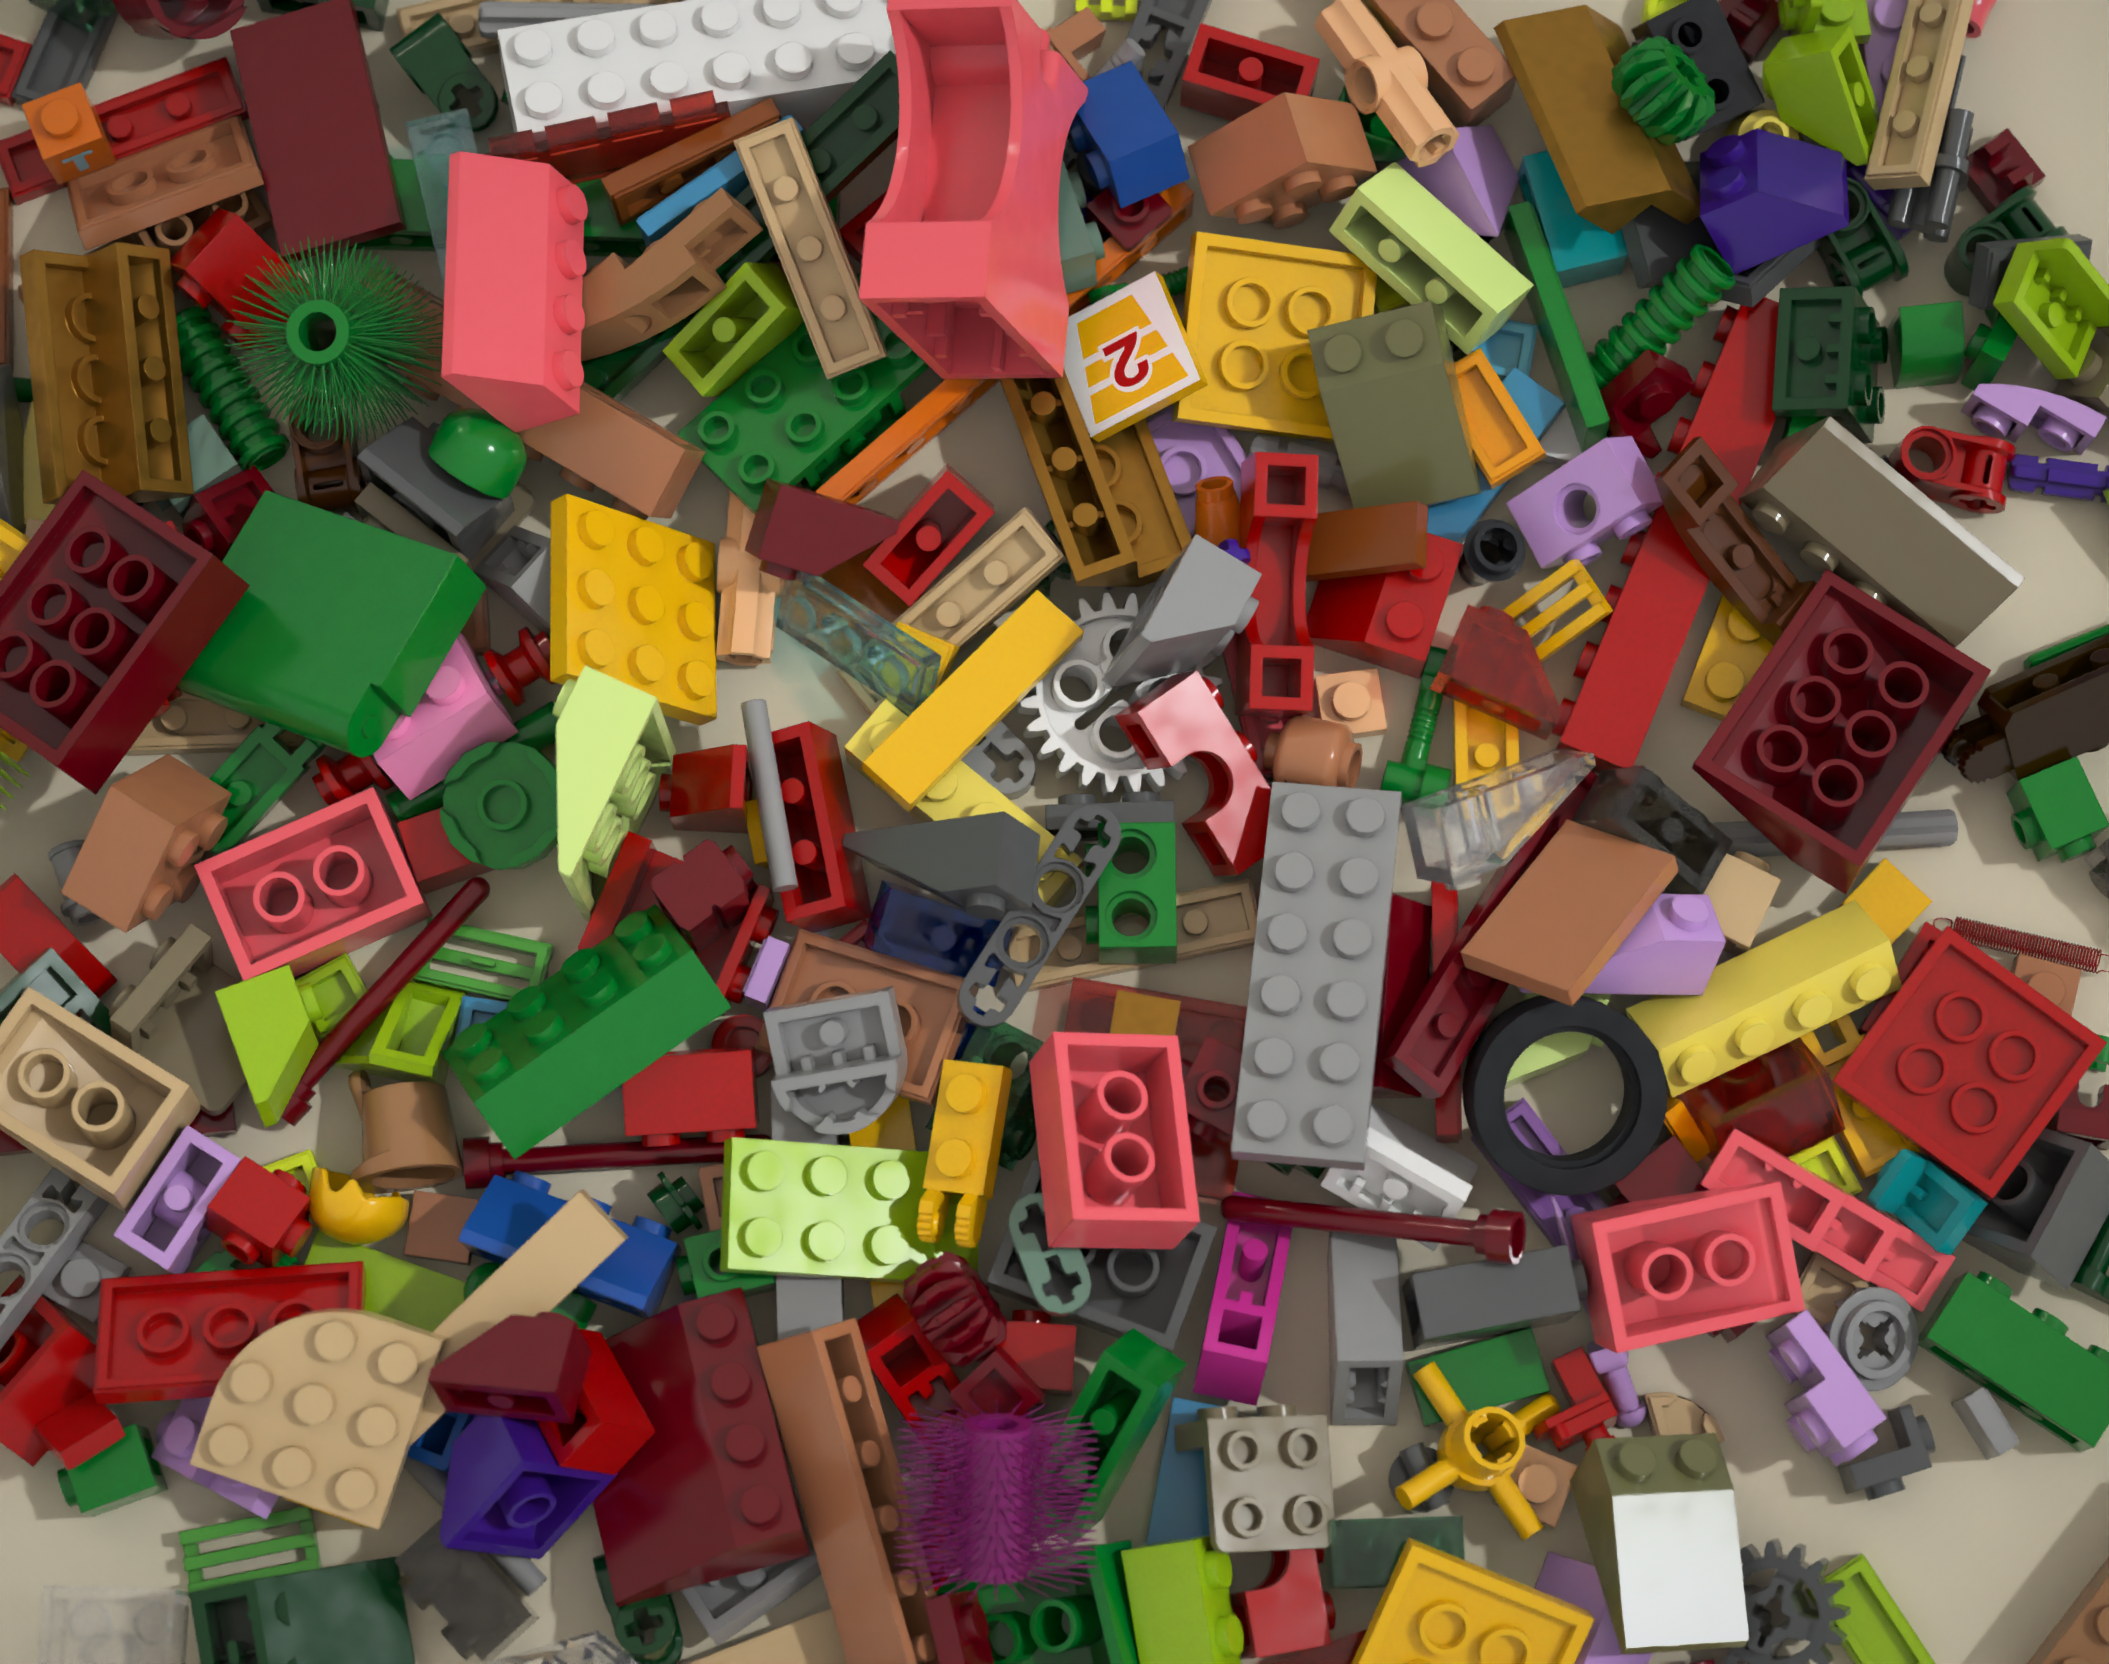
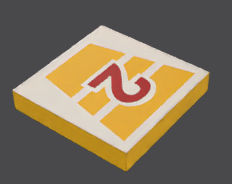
(1129, 357)

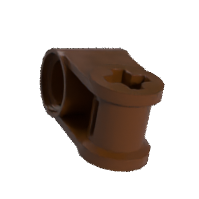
(327, 470)

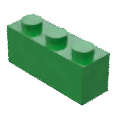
(2022, 1358)
(1124, 1403)

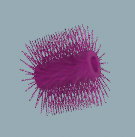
(996, 1498)

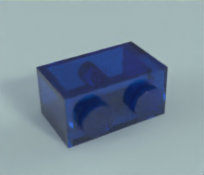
(929, 931)

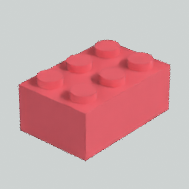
(314, 888)
(1113, 1141)

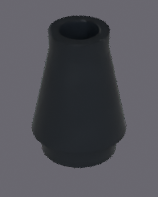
(1491, 553)

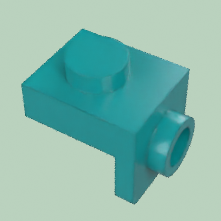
(1927, 1199)

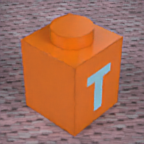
(69, 133)

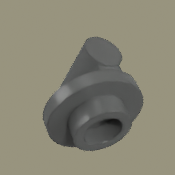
(1408, 1464)

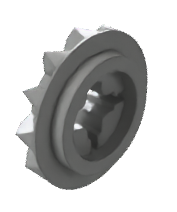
(1894, 1337)

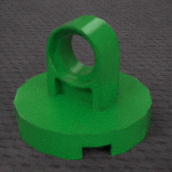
(502, 805)

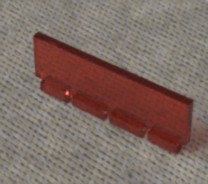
(633, 133)

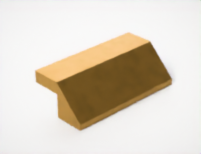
(1599, 152)
(106, 371)
(1103, 497)

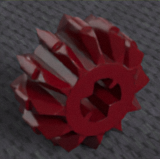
(955, 1309)

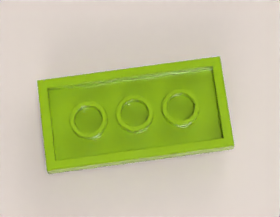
(827, 1211)

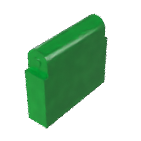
(333, 625)

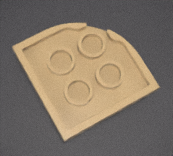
(322, 1410)

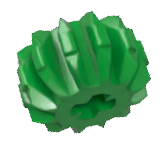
(1663, 90)

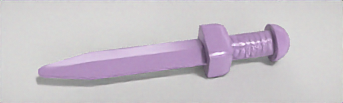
(1604, 1361)

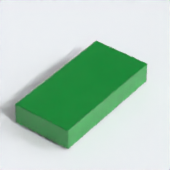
(1486, 1373)

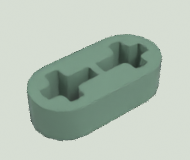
(1035, 1266)

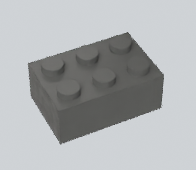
(1128, 1287)

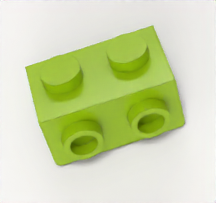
(2054, 302)

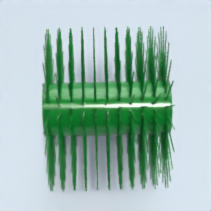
(337, 340)

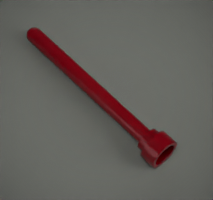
(384, 991)
(487, 1159)
(1496, 1235)

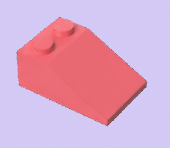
(1687, 1264)

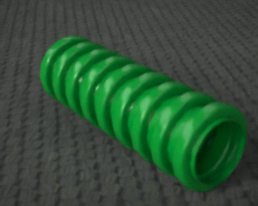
(1664, 314)
(220, 389)

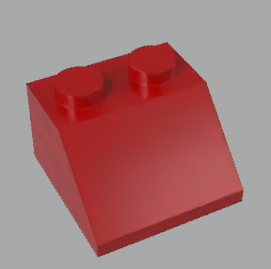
(1386, 615)
(41, 1372)

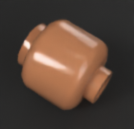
(1313, 753)

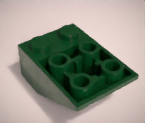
(307, 1618)

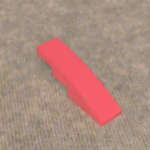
(1835, 1221)

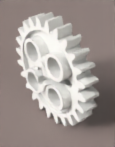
(1057, 714)

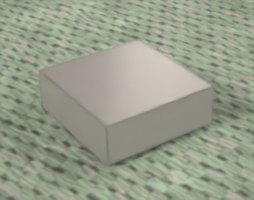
(1985, 1423)

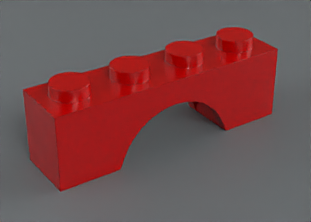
(1277, 530)

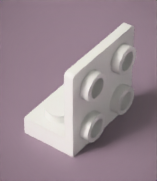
(1405, 1173)

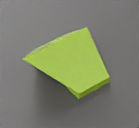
(409, 1036)

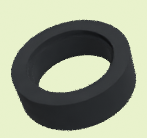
(1619, 1149)

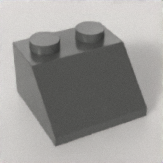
(406, 473)
(2046, 1210)

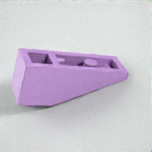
(1666, 951)

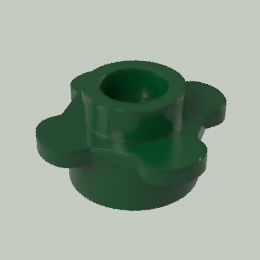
(676, 1203)

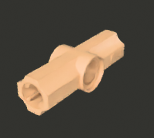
(1387, 81)
(746, 593)

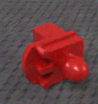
(1589, 1403)

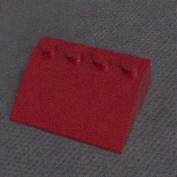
(102, 627)
(1839, 728)
(714, 1478)

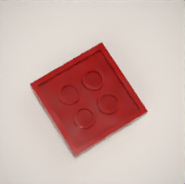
(1968, 1063)

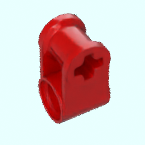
(1966, 467)

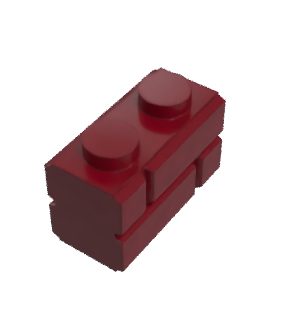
(705, 893)

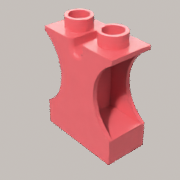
(970, 224)

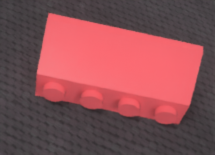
(514, 288)

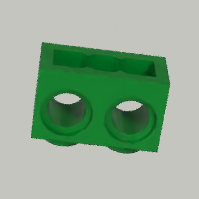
(1144, 893)

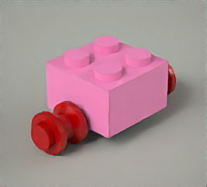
(451, 719)

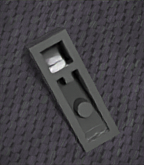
(970, 860)

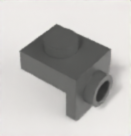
(1884, 1473)

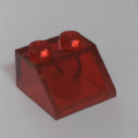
(1775, 1098)

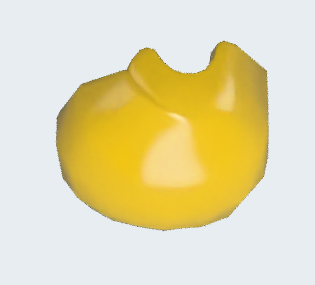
(351, 1215)

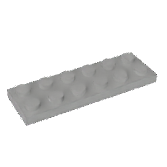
(1317, 976)

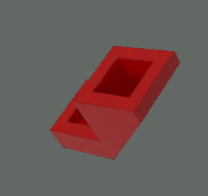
(31, 926)

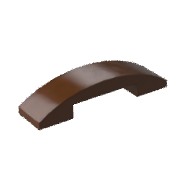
(1727, 542)

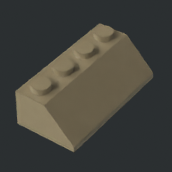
(1877, 531)

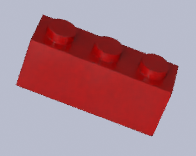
(818, 814)

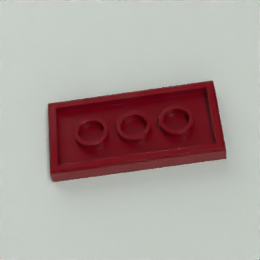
(317, 129)

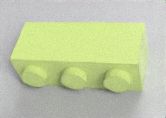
(1430, 255)

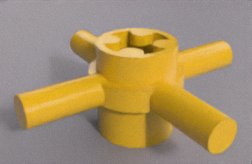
(1461, 1462)

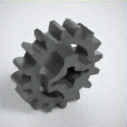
(1804, 1621)

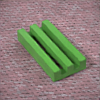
(536, 974)
(195, 1562)

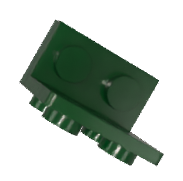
(1829, 358)

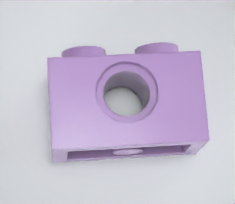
(1553, 512)
(171, 1211)

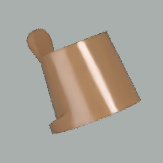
(405, 1136)

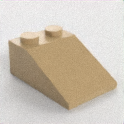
(87, 1100)

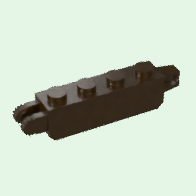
(2037, 717)

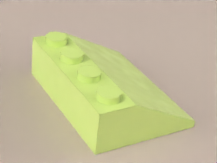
(608, 776)

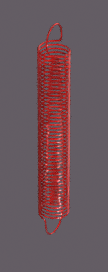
(2024, 948)

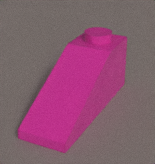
(1242, 1311)

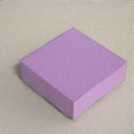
(766, 973)

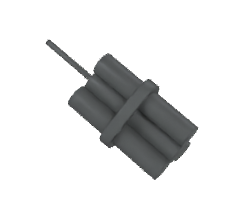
(1933, 207)

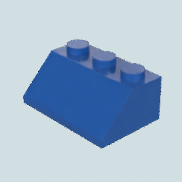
(628, 1280)

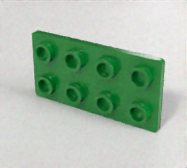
(795, 422)

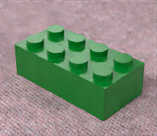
(585, 1029)

